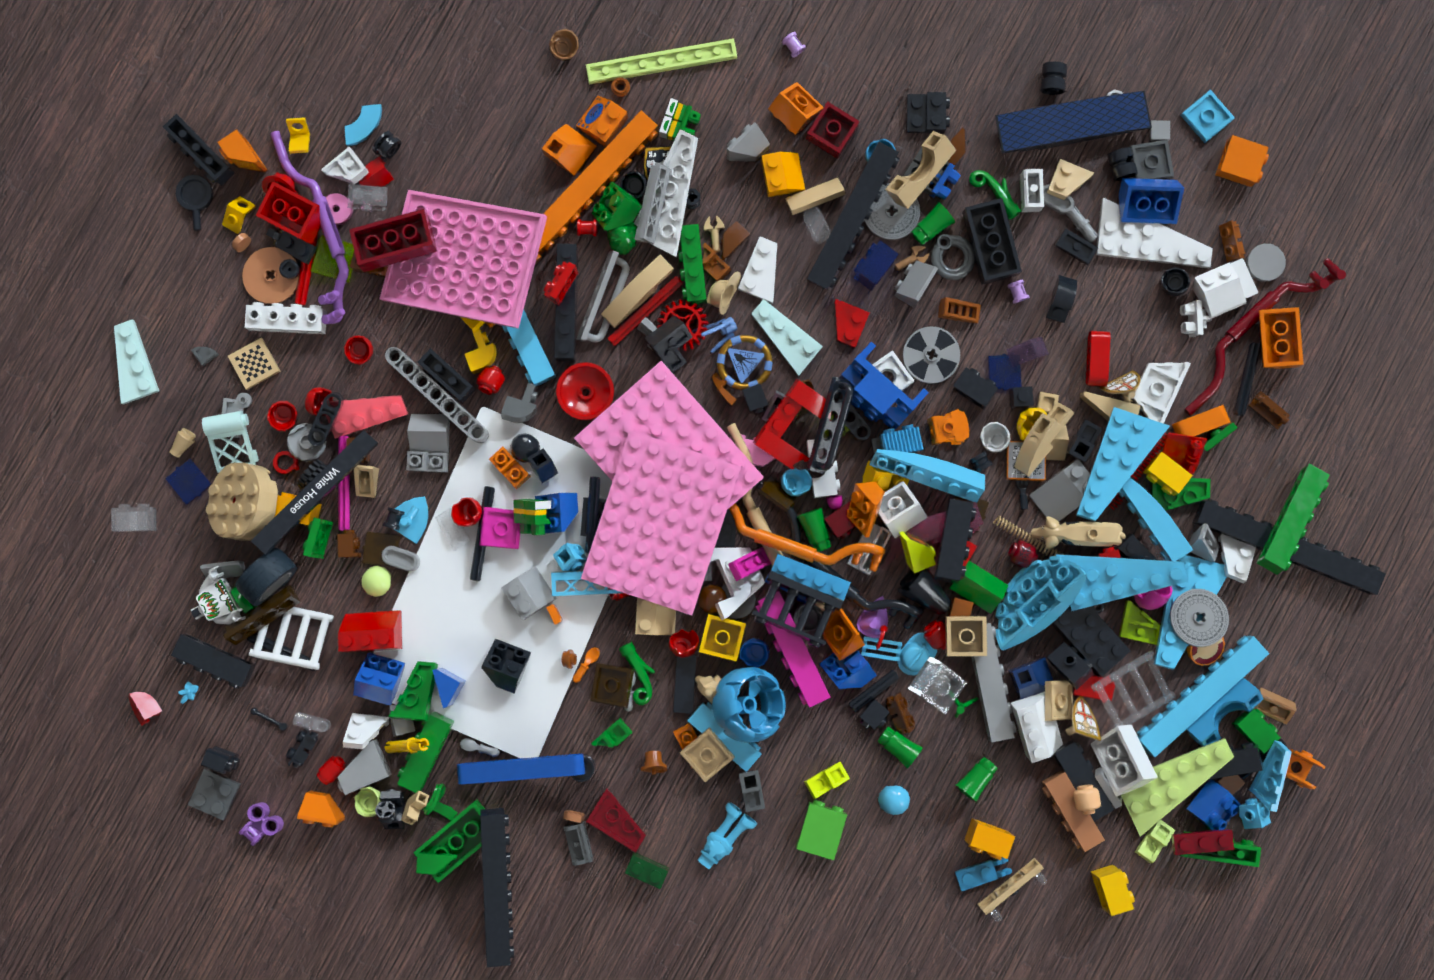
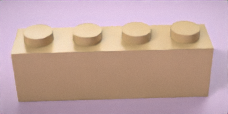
(654, 618)

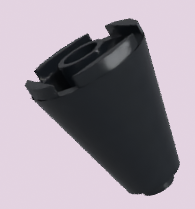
(925, 591)

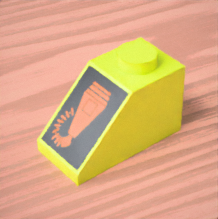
(917, 552)

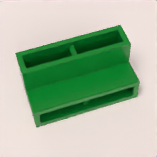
(980, 587)

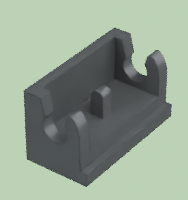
(578, 843)

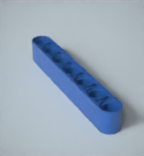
(521, 769)

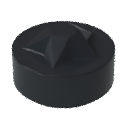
(289, 269)

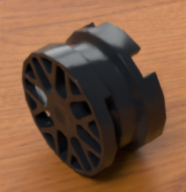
(386, 145)

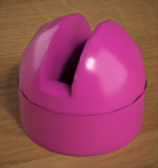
(835, 502)

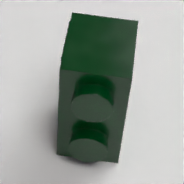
(647, 870)

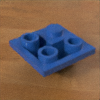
(562, 511)
(849, 672)

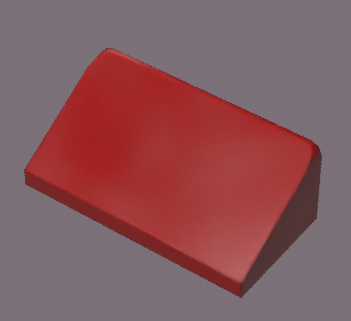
(1086, 690)

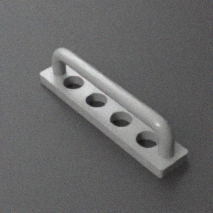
(611, 260)

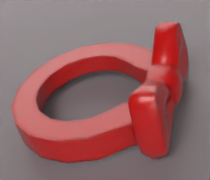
(295, 466)

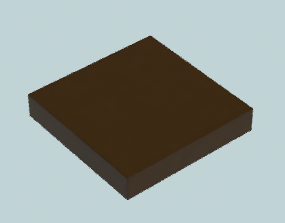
(612, 685)

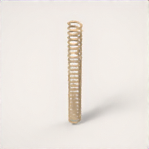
(1023, 533)

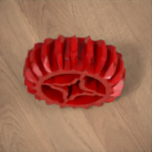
(688, 319)

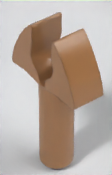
(911, 259)

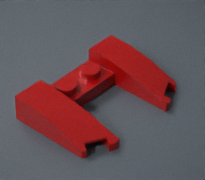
(770, 435)

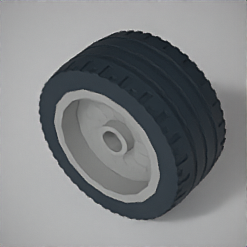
(265, 576)

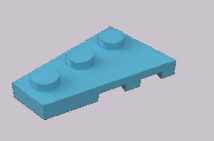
(1269, 782)

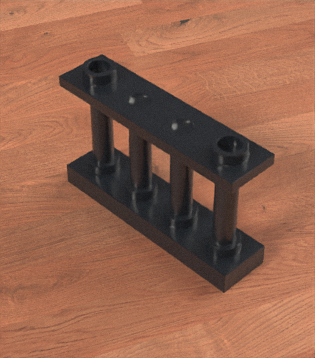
(812, 597)

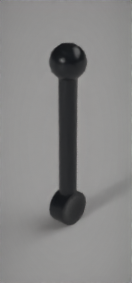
(283, 726)

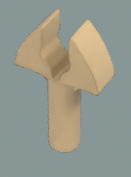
(714, 232)

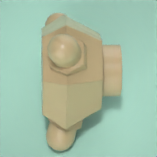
(707, 685)

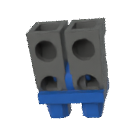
(936, 186)

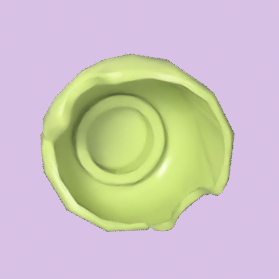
(376, 581)
(367, 801)

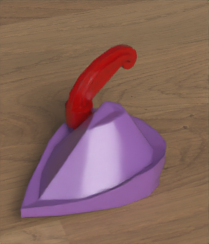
(873, 623)

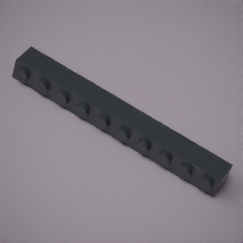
(1309, 556)

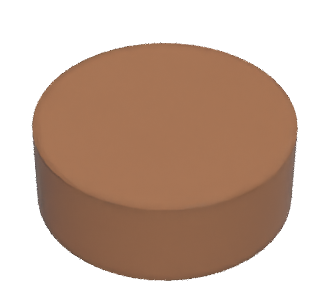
(241, 242)

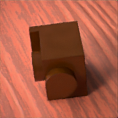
(348, 544)

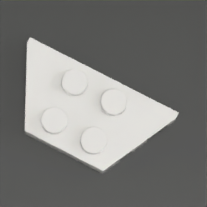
(1159, 388)

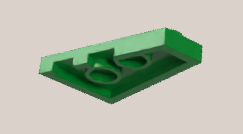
(417, 696)

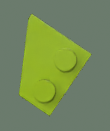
(1138, 625)

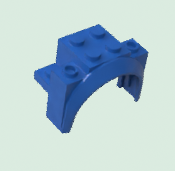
(877, 393)

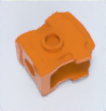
(949, 428)
(1306, 763)

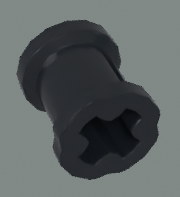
(693, 205)
(393, 518)

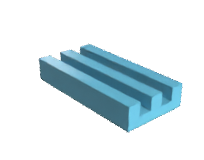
(897, 651)

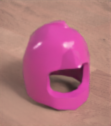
(1153, 599)

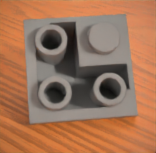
(749, 145)

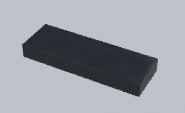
(684, 684)

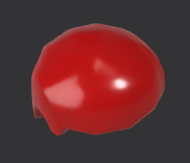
(358, 349)
(314, 399)
(282, 415)
(466, 512)
(684, 643)

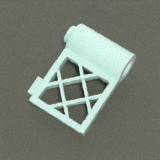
(225, 426)

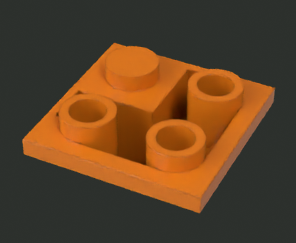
(568, 149)
(865, 506)
(320, 808)

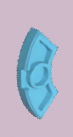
(364, 125)

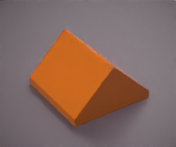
(842, 635)

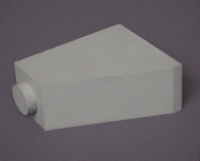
(365, 769)

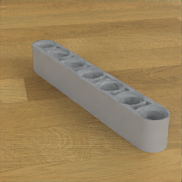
(428, 391)

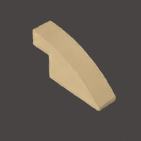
(637, 291)

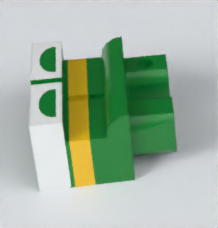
(677, 119)
(531, 515)

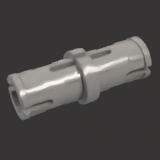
(1082, 224)

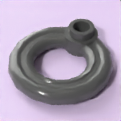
(956, 241)

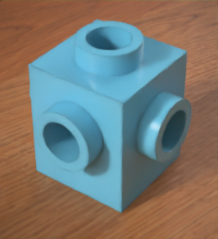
(570, 557)
(1254, 814)

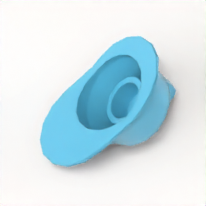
(915, 654)

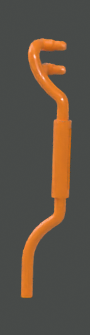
(806, 552)

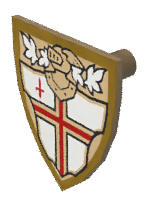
(1124, 385)
(1083, 720)

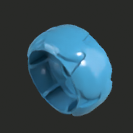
(729, 706)

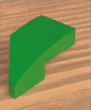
(613, 735)
(433, 863)

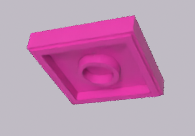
(499, 528)

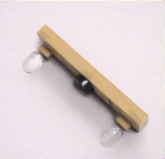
(1011, 888)

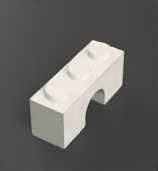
(826, 484)

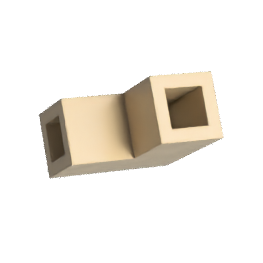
(413, 807)

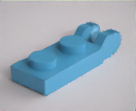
(980, 873)

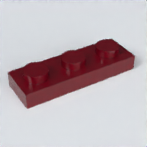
(1202, 842)

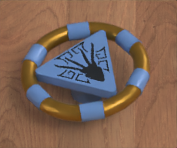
(744, 361)

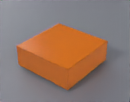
(554, 613)

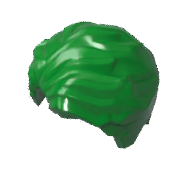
(622, 238)

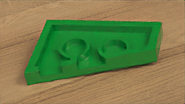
(1194, 491)

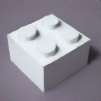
(900, 509)

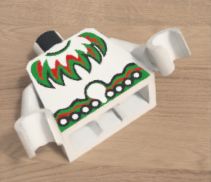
(216, 600)

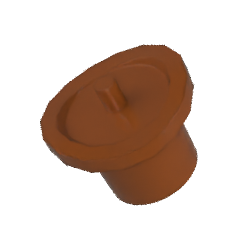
(653, 763)

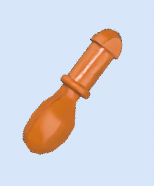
(591, 657)

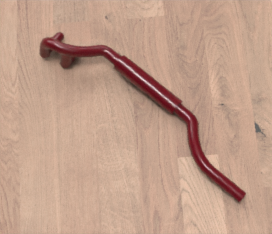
(1252, 318)

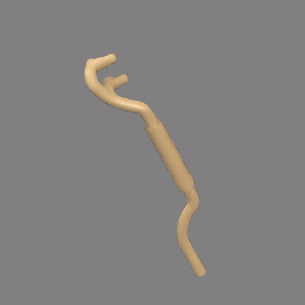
(754, 513)

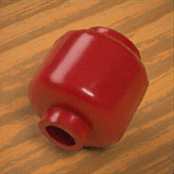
(490, 380)
(935, 635)

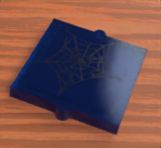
(1003, 372)
(188, 481)

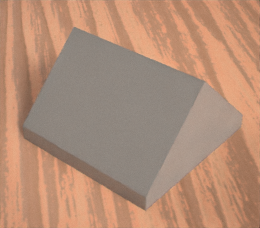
(429, 433)

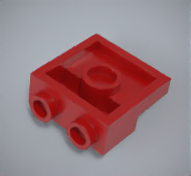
(564, 277)

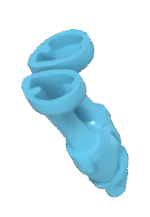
(719, 846)

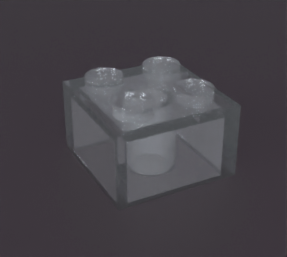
(937, 685)

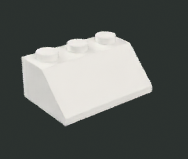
(1038, 736)
(1123, 760)

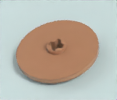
(256, 276)

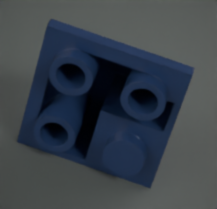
(1030, 678)

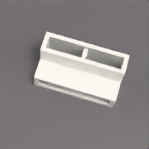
(878, 536)

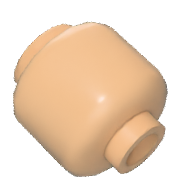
(1087, 799)

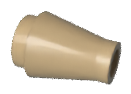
(182, 442)

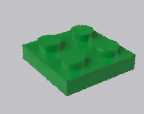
(318, 538)

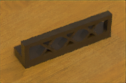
(262, 615)

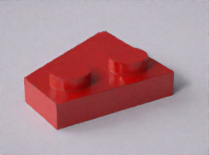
(849, 322)

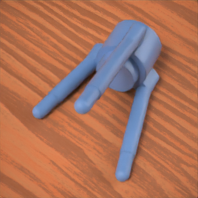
(725, 326)

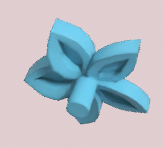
(188, 692)

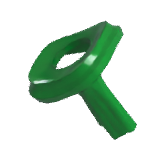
(435, 805)

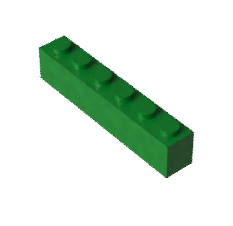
(1293, 519)

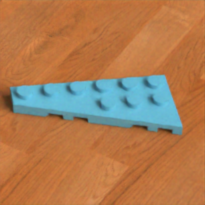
(1122, 450)
(1201, 575)
(1122, 577)

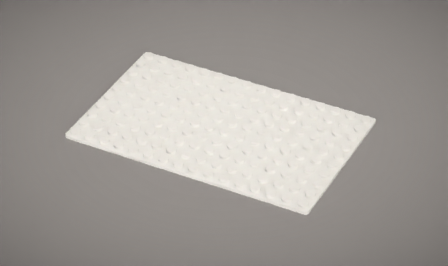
(458, 619)

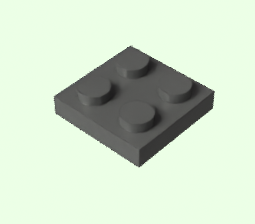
(214, 794)

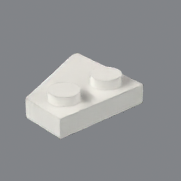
(1236, 557)

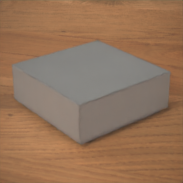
(1160, 130)

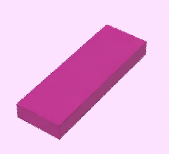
(749, 563)

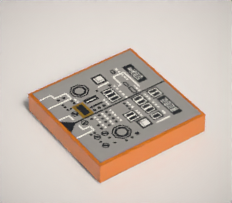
(1012, 452)

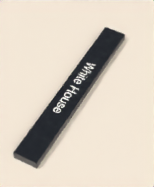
(314, 492)

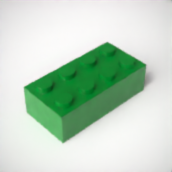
(458, 837)

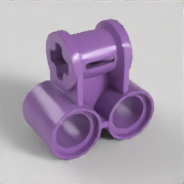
(259, 826)

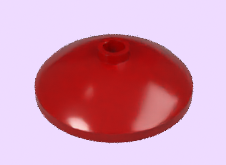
(580, 378)

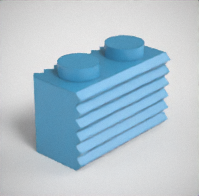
(904, 440)

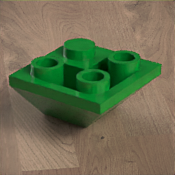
(615, 208)

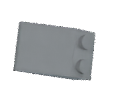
(1062, 492)

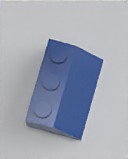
(1150, 200)

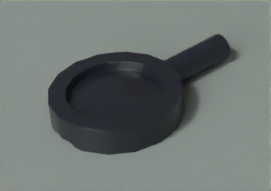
(194, 195)

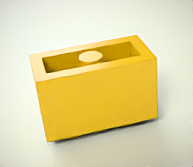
(1167, 474)

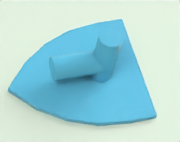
(415, 518)

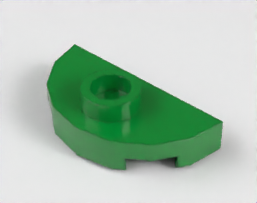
(1218, 435)

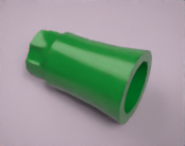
(933, 224)
(815, 529)
(900, 746)
(977, 779)

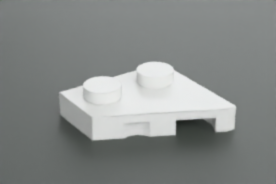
(346, 167)
(363, 729)

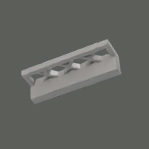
(652, 203)

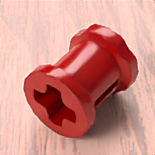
(587, 227)

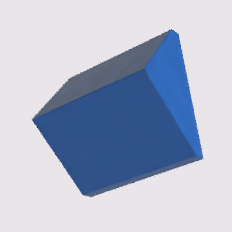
(448, 686)

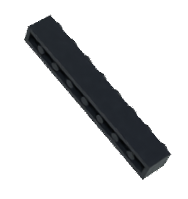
(855, 211)
(495, 887)

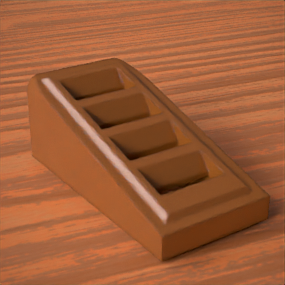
(951, 303)

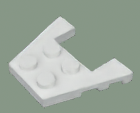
(740, 589)

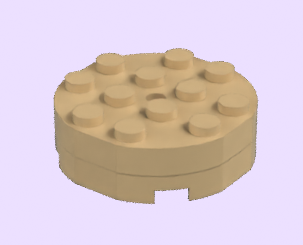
(241, 501)

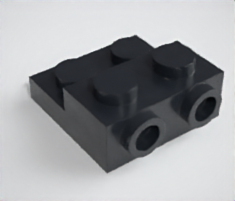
(927, 113)

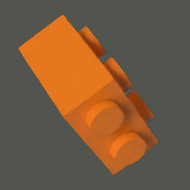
(1242, 161)

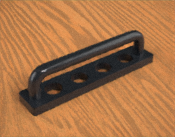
(834, 427)

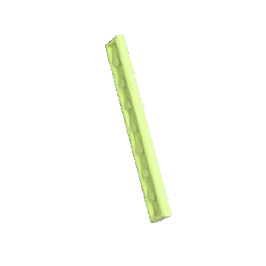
(661, 61)

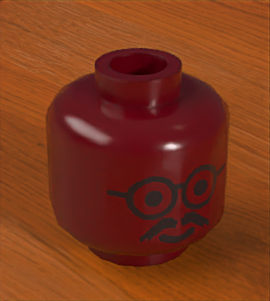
(1022, 553)

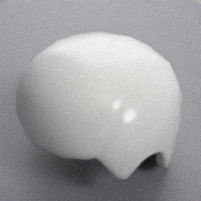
(995, 437)

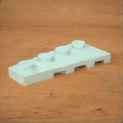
(790, 340)
(134, 369)

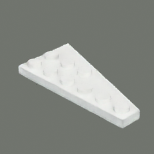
(680, 161)
(1147, 241)

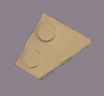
(1067, 179)

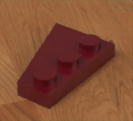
(616, 822)

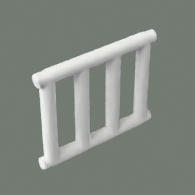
(294, 659)

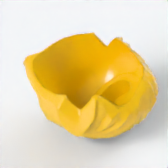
(1027, 420)

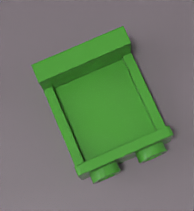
(821, 830)

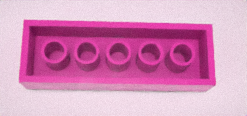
(795, 656)

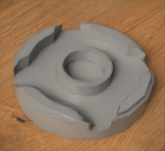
(1265, 262)
(300, 446)

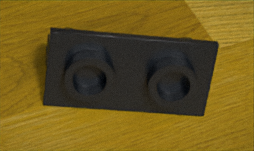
(303, 740)

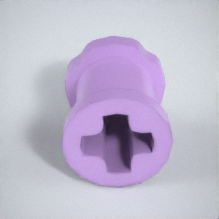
(793, 44)
(1018, 291)

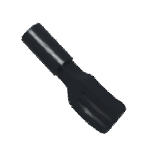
(1022, 485)

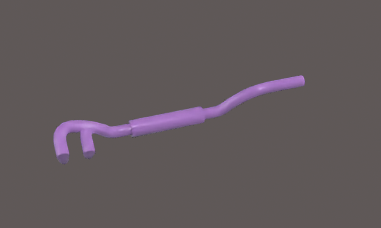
(329, 229)

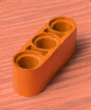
(1202, 422)

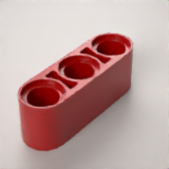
(1098, 358)

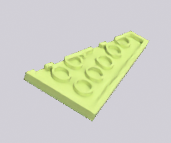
(1174, 783)

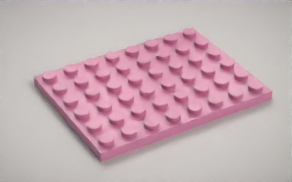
(480, 260)
(667, 412)
(660, 522)

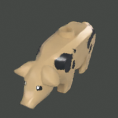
(1079, 533)

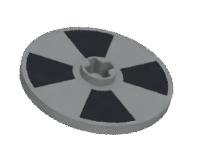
(944, 347)

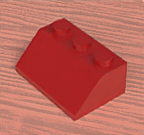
(290, 212)
(370, 631)

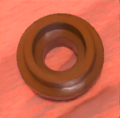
(620, 81)
(569, 659)

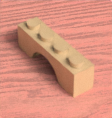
(936, 152)

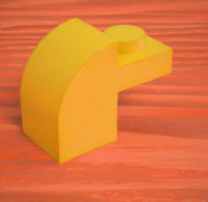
(484, 355)

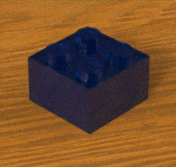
(873, 268)

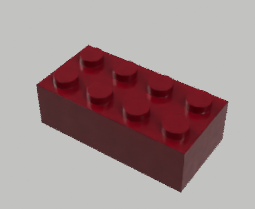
(393, 240)

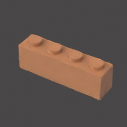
(1081, 826)

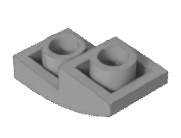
(427, 461)

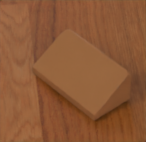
(1276, 706)

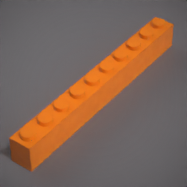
(596, 178)

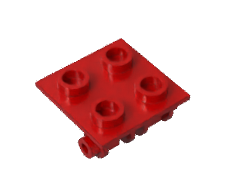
(1184, 450)

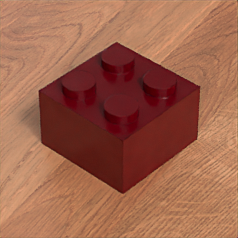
(832, 130)

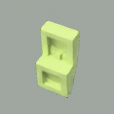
(1154, 841)

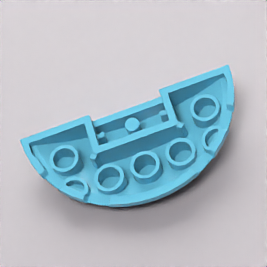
(1037, 599)

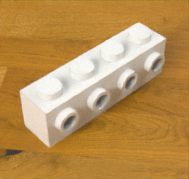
(285, 319)

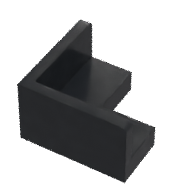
(667, 340)

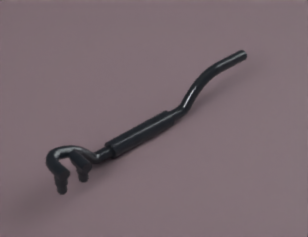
(853, 593)

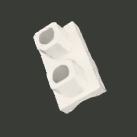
(1196, 318)

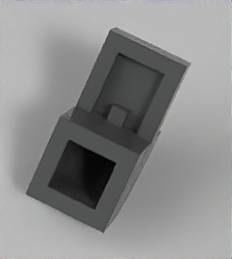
(520, 410)
(752, 790)

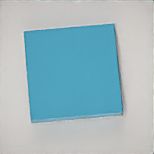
(1207, 116)

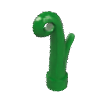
(999, 191)
(640, 668)

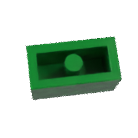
(1256, 729)

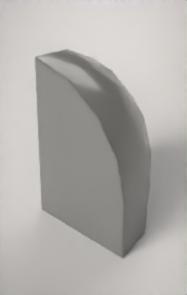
(400, 726)

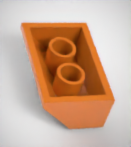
(1281, 338)

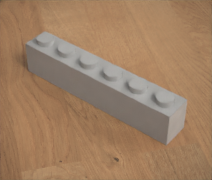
(993, 691)

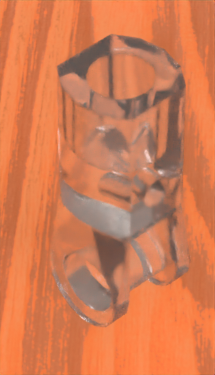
(311, 722)

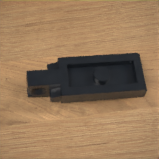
(292, 245)

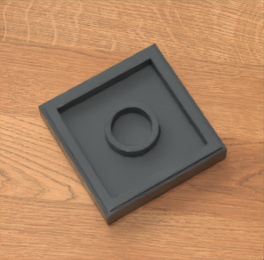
(1153, 160)

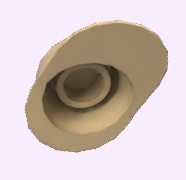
(723, 291)

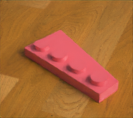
(366, 413)

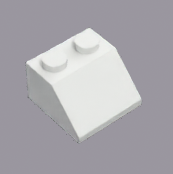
(1219, 290)

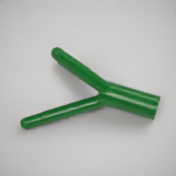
(960, 706)

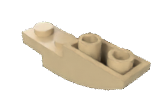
(1038, 440)

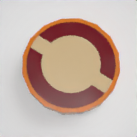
(1206, 655)

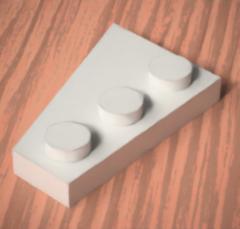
(760, 272)

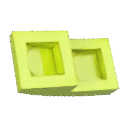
(826, 780)

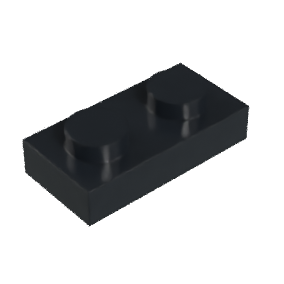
(1076, 246)

